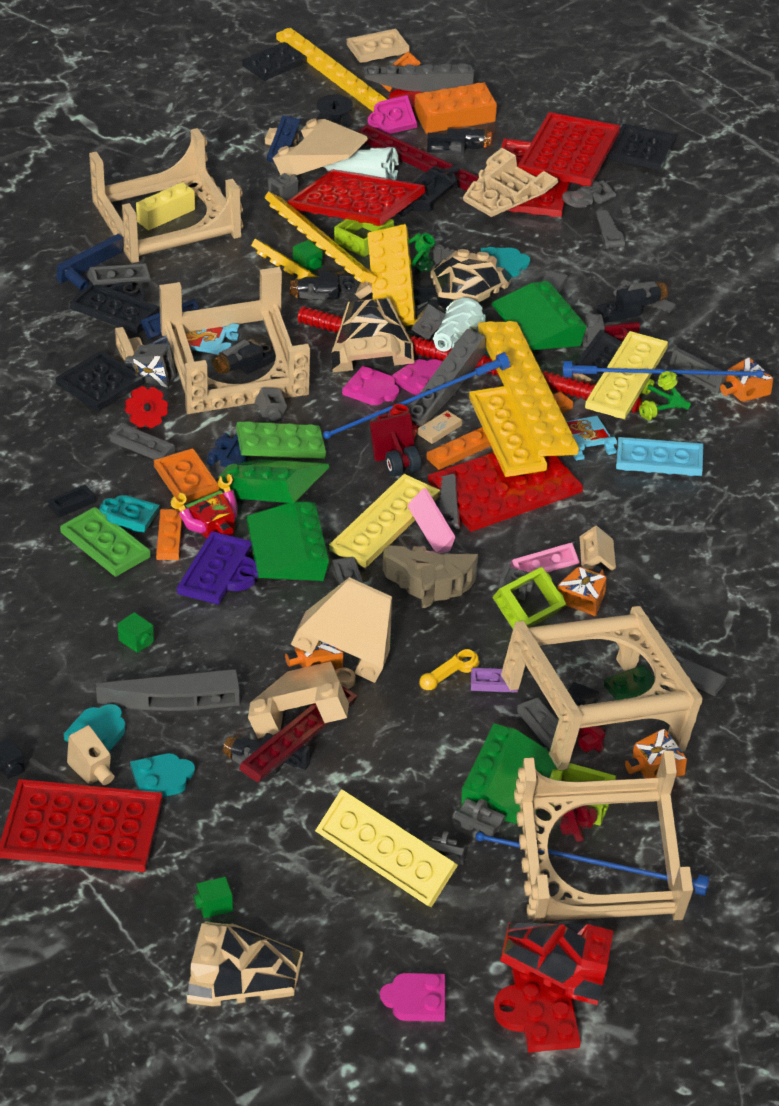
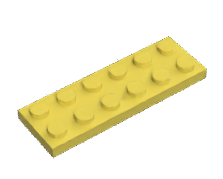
(619, 391)
(380, 522)
(386, 848)

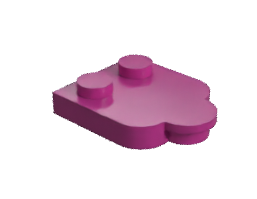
(393, 115)
(416, 375)
(371, 387)
(416, 997)

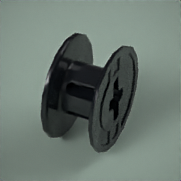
(335, 109)

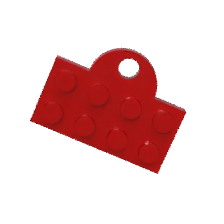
(539, 1012)

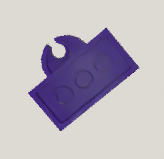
(219, 569)

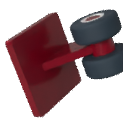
(394, 443)

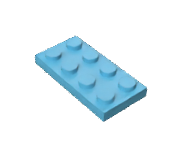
(660, 456)

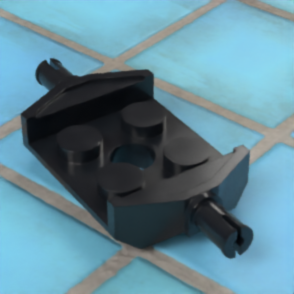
(435, 182)

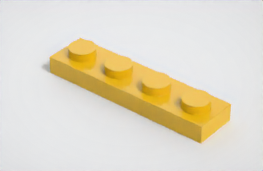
(279, 259)

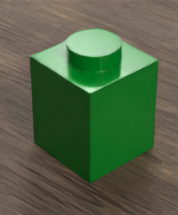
(307, 255)
(135, 632)
(213, 897)

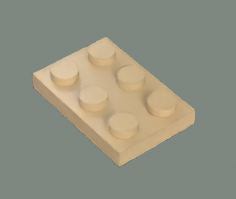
(377, 45)

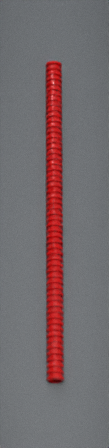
(428, 349)

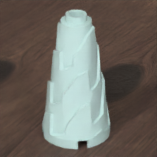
(372, 162)
(459, 316)

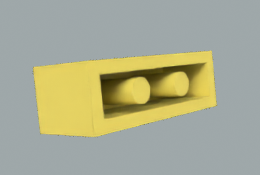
(165, 206)

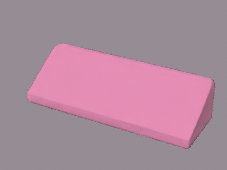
(431, 522)
(550, 559)

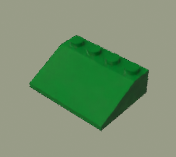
(542, 316)
(272, 479)
(288, 542)
(497, 767)

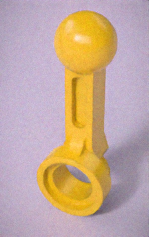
(430, 680)

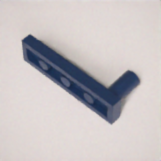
(91, 257)

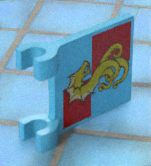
(212, 339)
(589, 433)

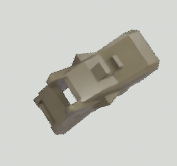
(429, 573)

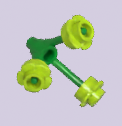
(667, 381)

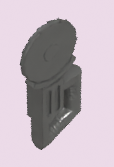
(588, 194)

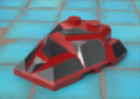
(561, 954)

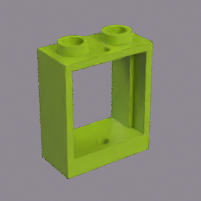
(346, 238)
(513, 611)
(582, 774)

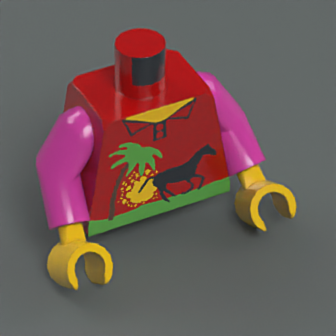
(210, 513)

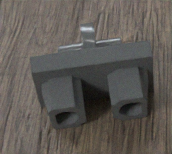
(478, 816)
(447, 848)

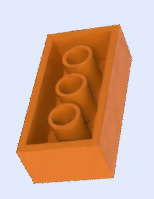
(455, 107)

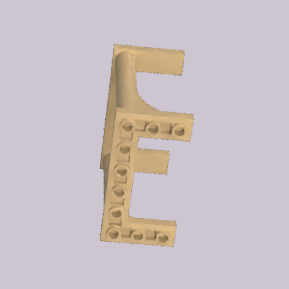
(188, 170)
(193, 375)
(634, 637)
(540, 792)

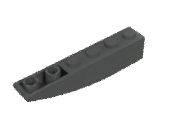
(421, 78)
(458, 363)
(173, 692)

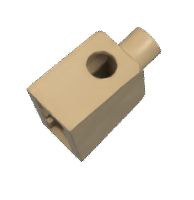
(89, 757)

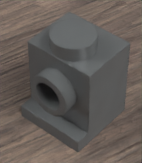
(283, 186)
(428, 321)
(594, 325)
(271, 408)
(509, 575)

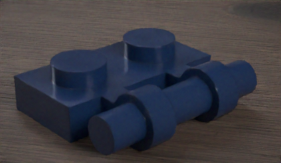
(229, 456)

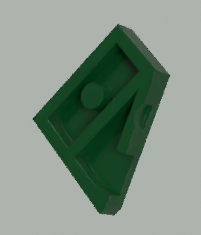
(630, 683)

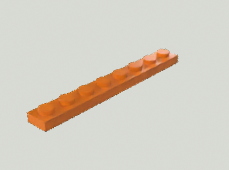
(475, 441)

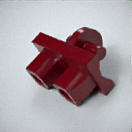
(621, 330)
(591, 738)
(577, 821)

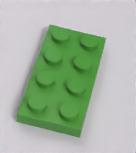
(280, 440)
(105, 541)

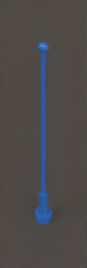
(501, 361)
(569, 369)
(700, 884)

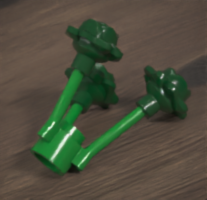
(421, 259)

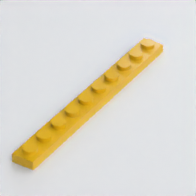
(331, 68)
(322, 240)

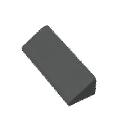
(119, 273)

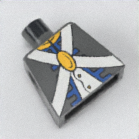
(153, 364)

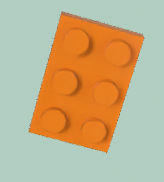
(187, 475)

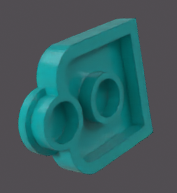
(509, 259)
(129, 512)
(105, 723)
(162, 774)

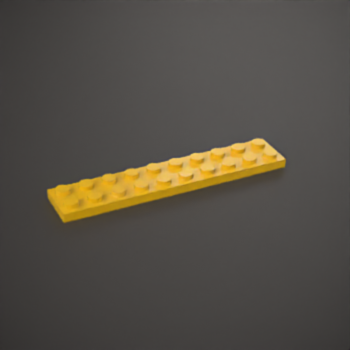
(529, 390)

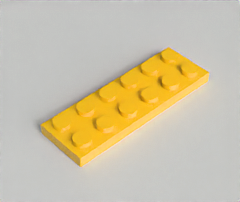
(392, 267)
(506, 432)

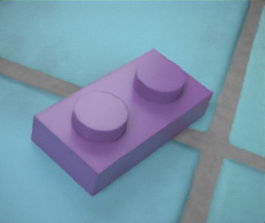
(488, 680)

